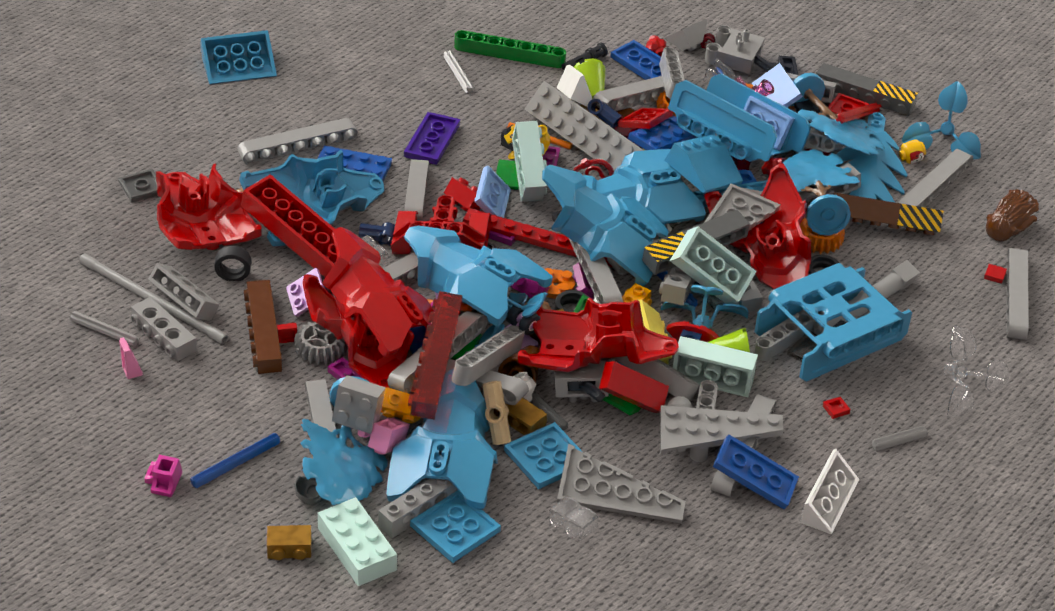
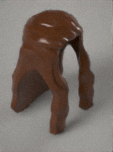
(1012, 215)

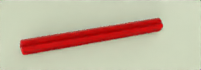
(858, 112)

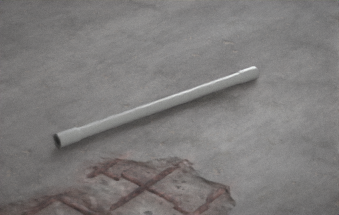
(213, 332)

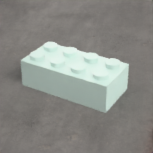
(529, 160)
(713, 265)
(727, 367)
(357, 541)

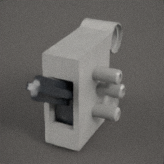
(739, 50)
(582, 382)

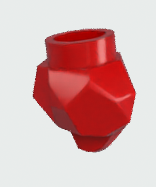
(656, 44)
(771, 163)

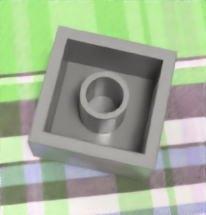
(358, 404)

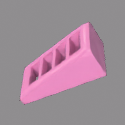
(129, 362)

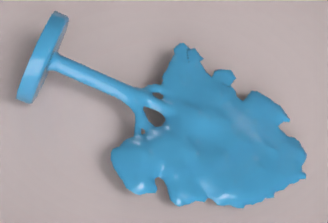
(338, 469)

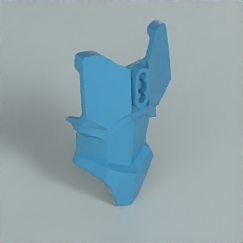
(321, 185)
(654, 185)
(603, 223)
(467, 271)
(457, 431)

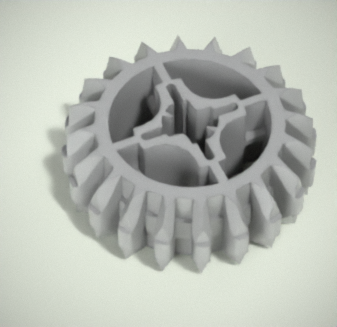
(318, 344)

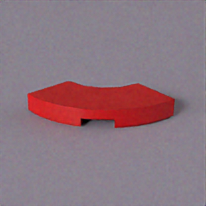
(676, 329)

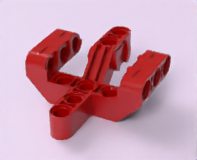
(445, 213)

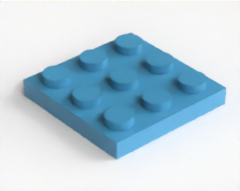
(541, 454)
(455, 526)

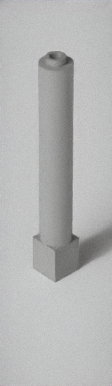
(897, 280)

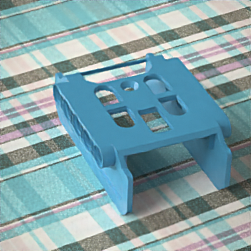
(722, 112)
(829, 292)

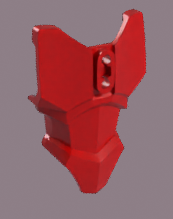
(202, 210)
(776, 246)
(370, 291)
(595, 333)
(361, 342)

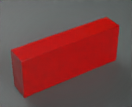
(633, 387)

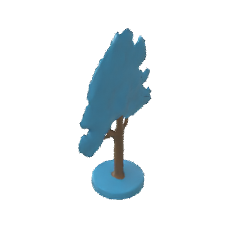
(849, 134)
(828, 212)

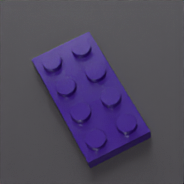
(432, 138)

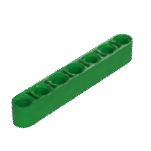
(509, 49)

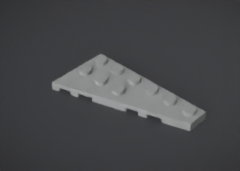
(750, 205)
(709, 427)
(614, 490)

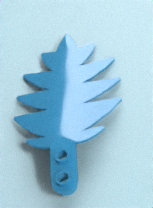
(874, 167)

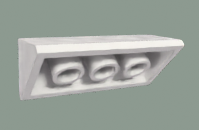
(574, 86)
(830, 494)

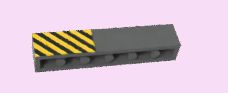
(869, 89)
(724, 229)

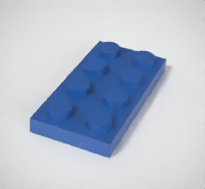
(638, 59)
(660, 136)
(360, 161)
(756, 471)

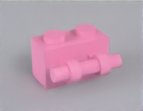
(386, 435)

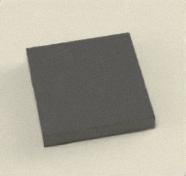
(139, 185)

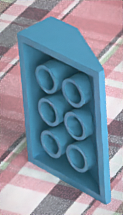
(238, 57)
(704, 163)

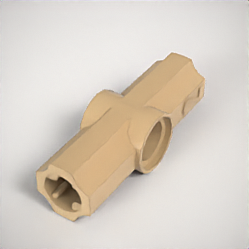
(498, 425)

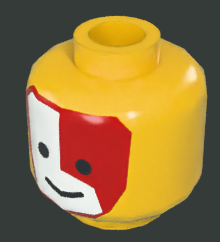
(912, 151)

